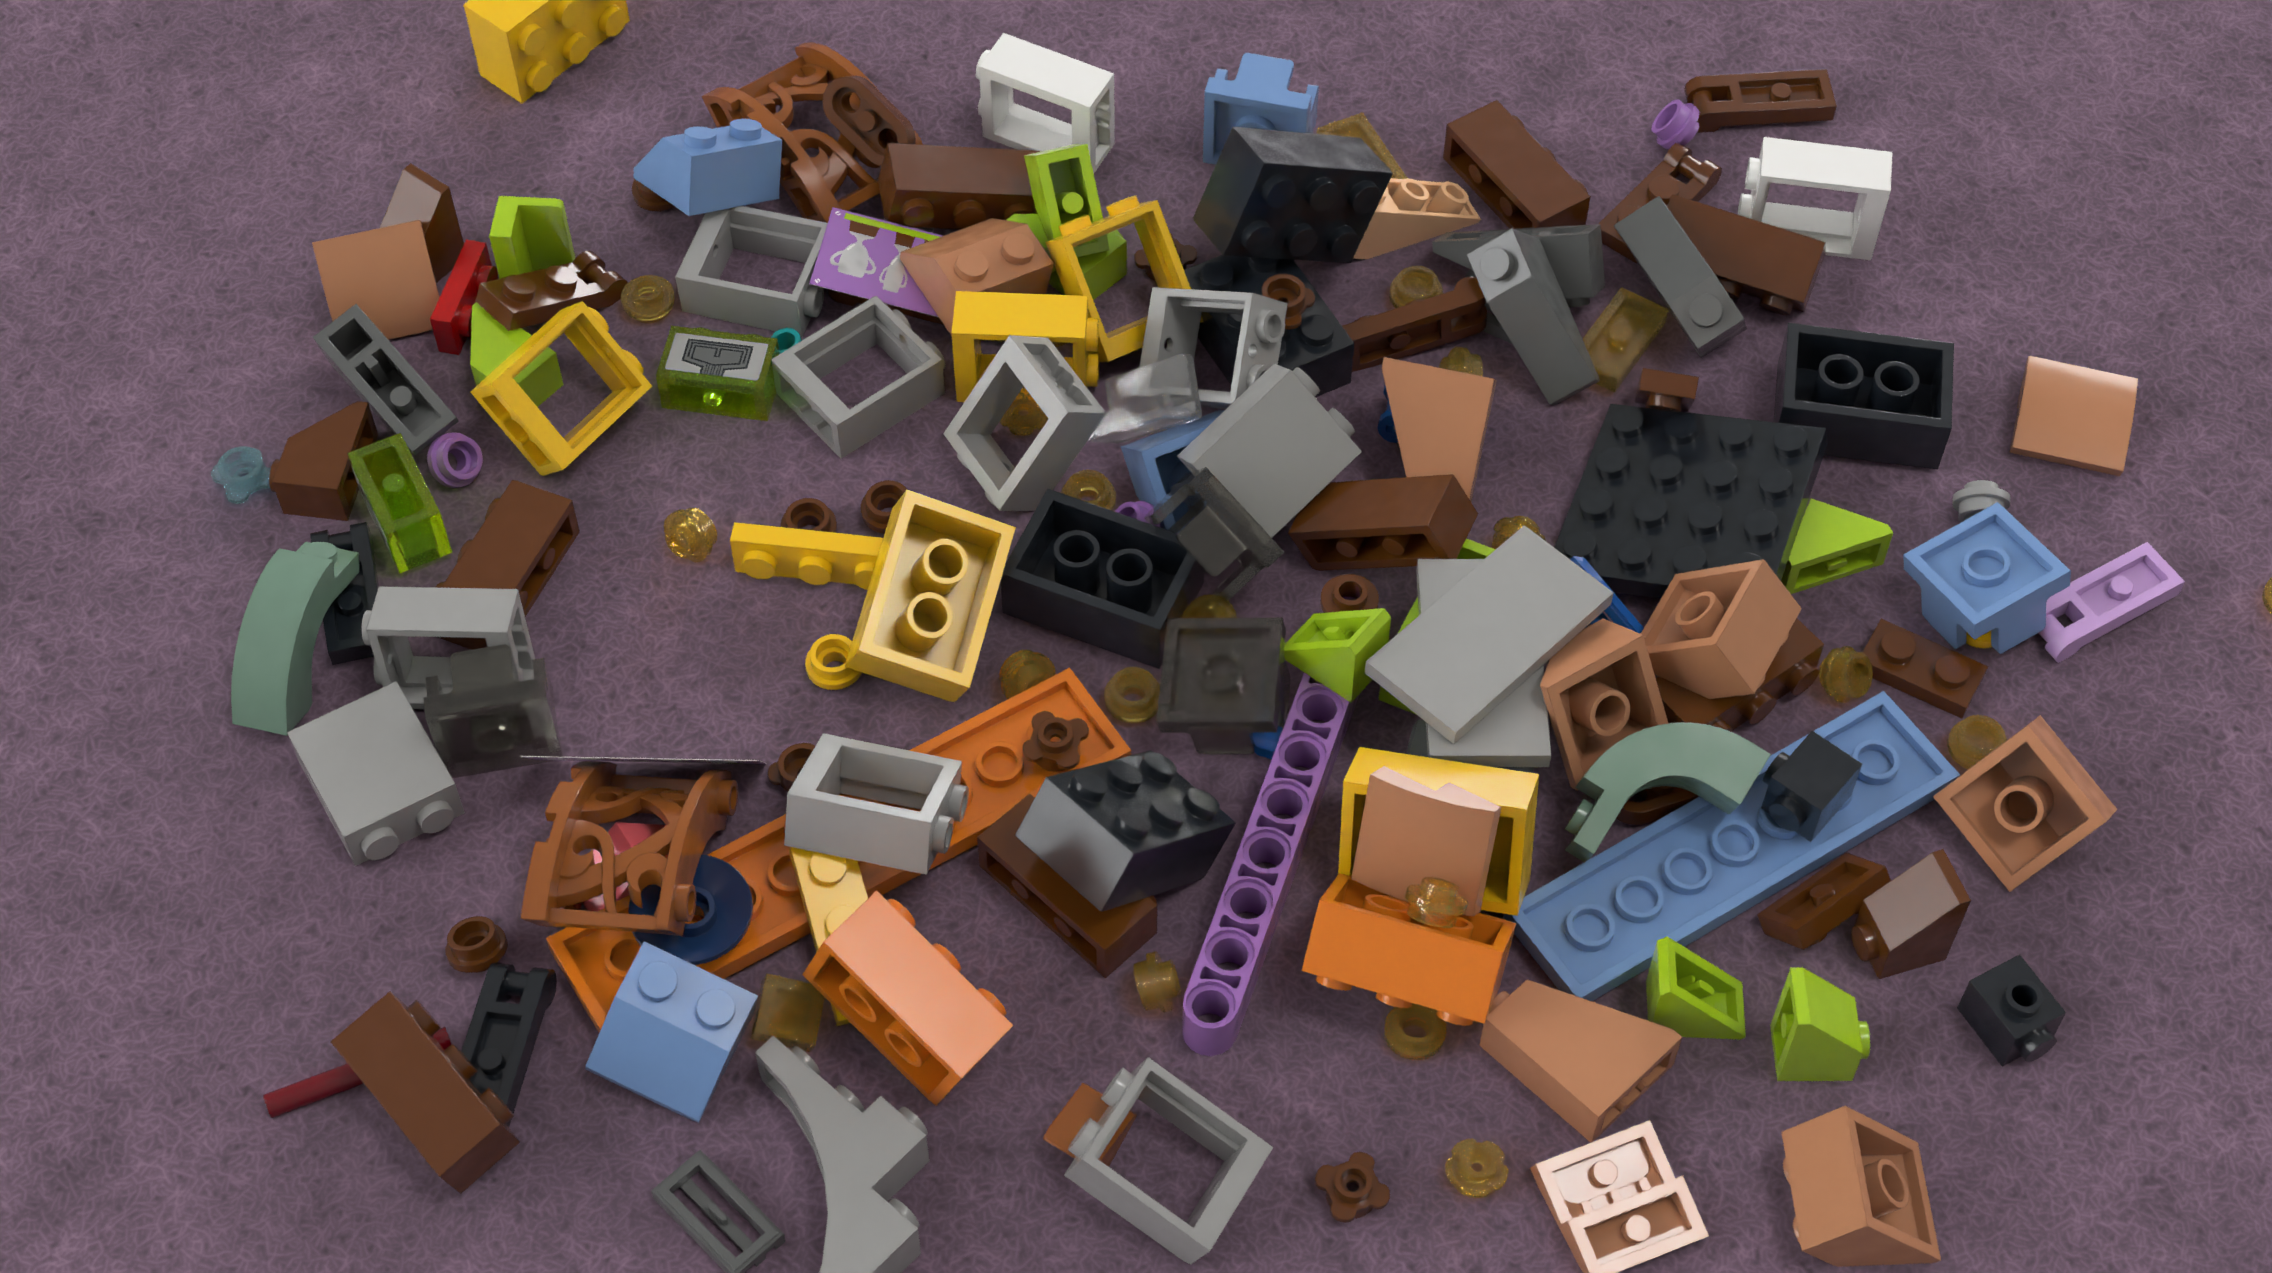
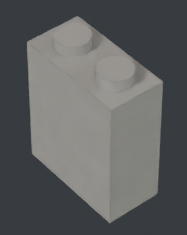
(1275, 447)
(376, 774)

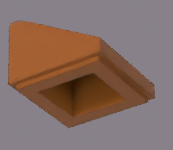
(1083, 1105)

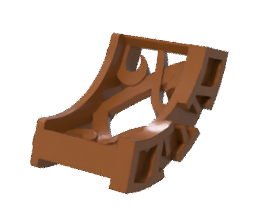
(806, 179)
(598, 796)

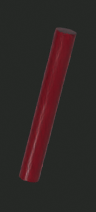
(323, 1085)

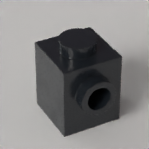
(1809, 785)
(2012, 1011)

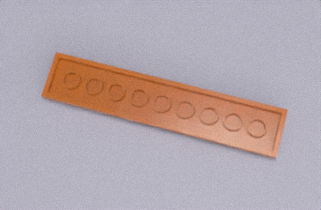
(996, 779)

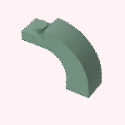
(280, 631)
(1678, 755)

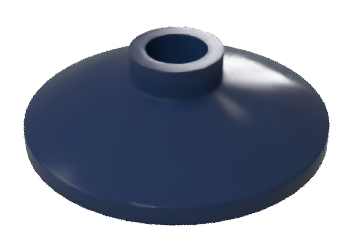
(720, 899)

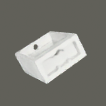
(1052, 78)
(1824, 168)

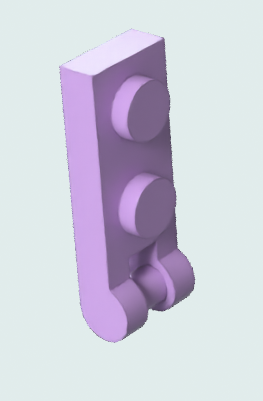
(2108, 599)

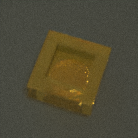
(788, 1011)

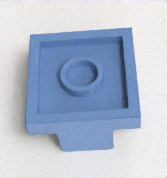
(1255, 100)
(1986, 579)

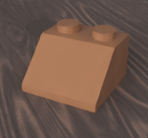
(979, 258)
(1720, 628)
(1599, 694)
(2025, 803)
(1858, 1192)

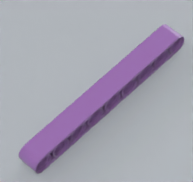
(1258, 888)

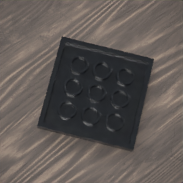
(1689, 495)

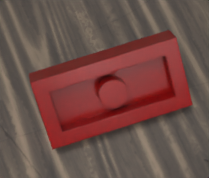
(453, 311)

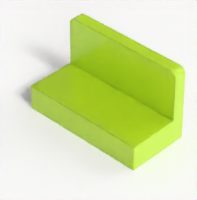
(530, 235)

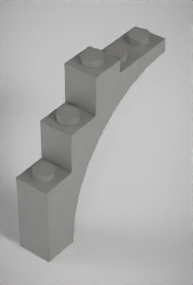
(861, 1160)

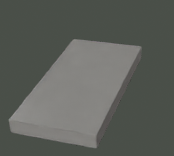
(1488, 634)
(1516, 728)

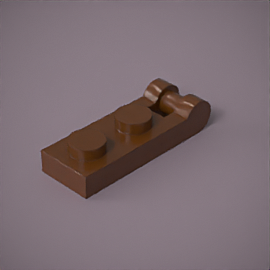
(1761, 98)
(1662, 183)
(541, 294)
(1418, 325)

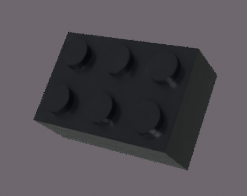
(1291, 195)
(1316, 346)
(1870, 391)
(1099, 577)
(1125, 829)

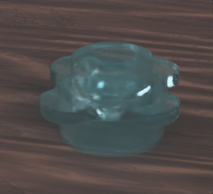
(236, 463)

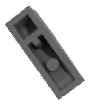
(1571, 250)
(1681, 277)
(1534, 313)
(384, 379)

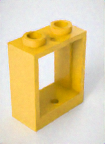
(1158, 250)
(998, 315)
(523, 419)

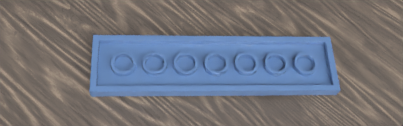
(1710, 865)

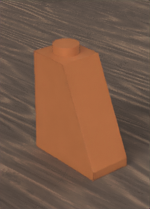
(1439, 419)
(1577, 1053)

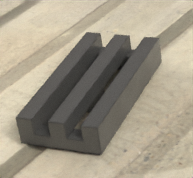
(752, 1252)

